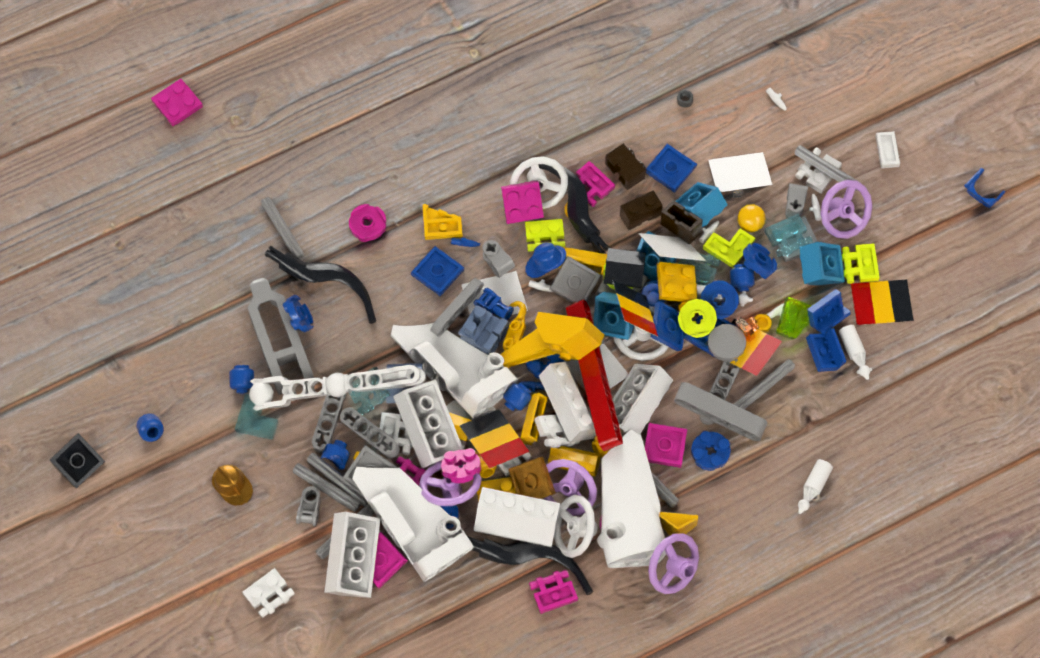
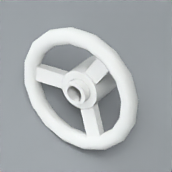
(536, 173)
(641, 335)
(577, 527)

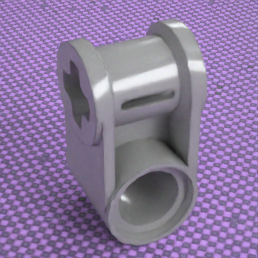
(795, 199)
(497, 258)
(309, 510)

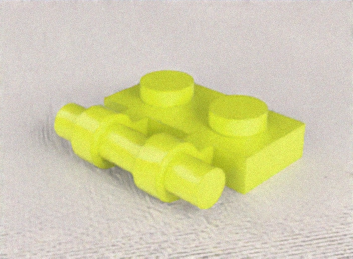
(544, 230)
(866, 263)

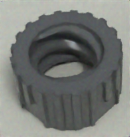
(685, 103)

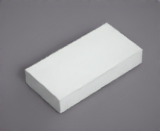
(887, 149)

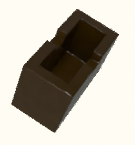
(626, 165)
(640, 210)
(680, 222)

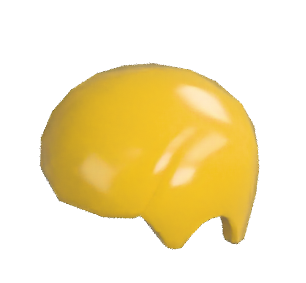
(751, 218)

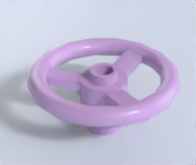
(845, 208)
(572, 483)
(451, 491)
(676, 564)

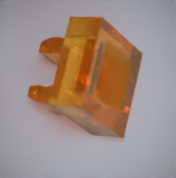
(748, 327)

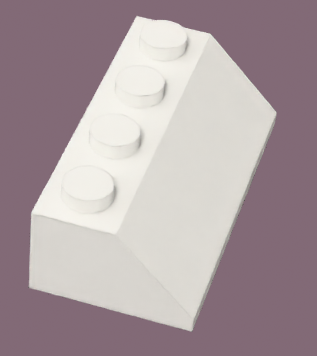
(640, 396)
(568, 402)
(427, 422)
(516, 517)
(352, 555)

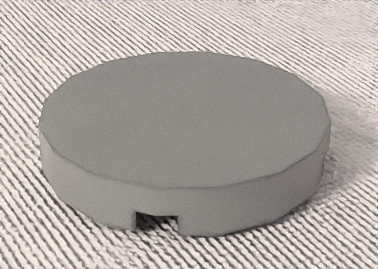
(726, 342)

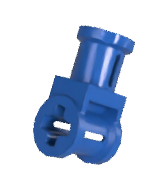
(492, 302)

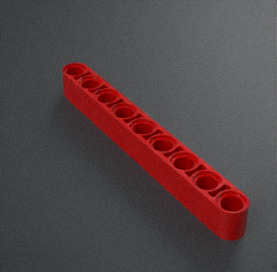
(597, 388)

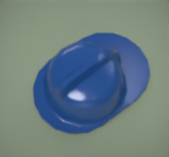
(544, 259)

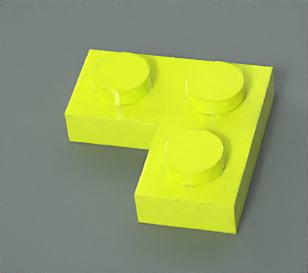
(727, 251)

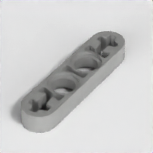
(457, 307)
(719, 390)
(324, 416)
(369, 432)

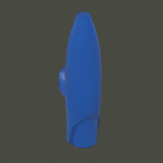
(464, 242)
(533, 385)

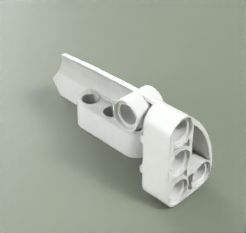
(464, 371)
(629, 506)
(412, 520)

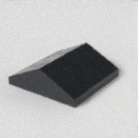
(624, 267)
(76, 460)

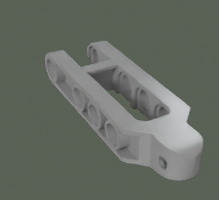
(262, 293)

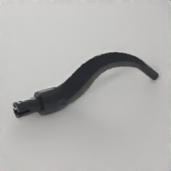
(578, 210)
(320, 273)
(523, 552)

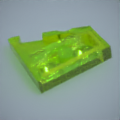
(793, 318)

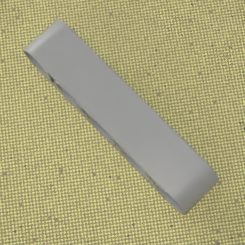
(720, 411)

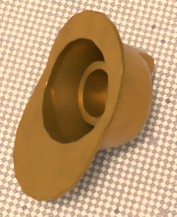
(232, 485)

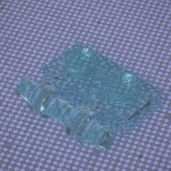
(786, 230)
(704, 273)
(363, 397)

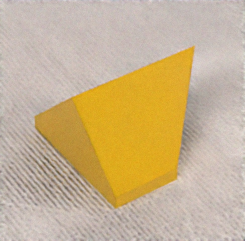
(677, 523)

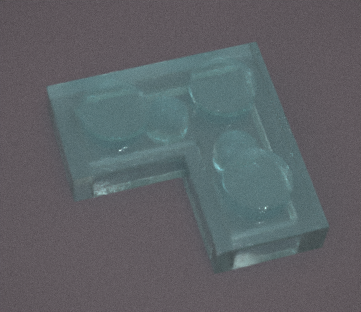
(252, 423)

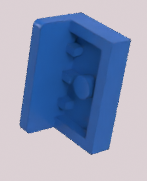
(827, 312)
(826, 351)

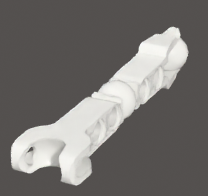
(335, 385)

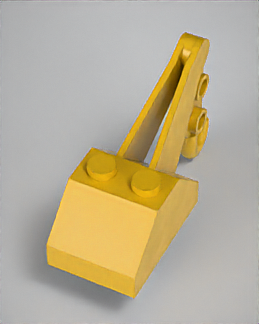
(554, 334)

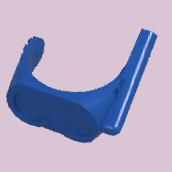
(971, 191)

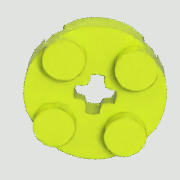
(702, 308)

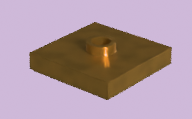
(532, 479)

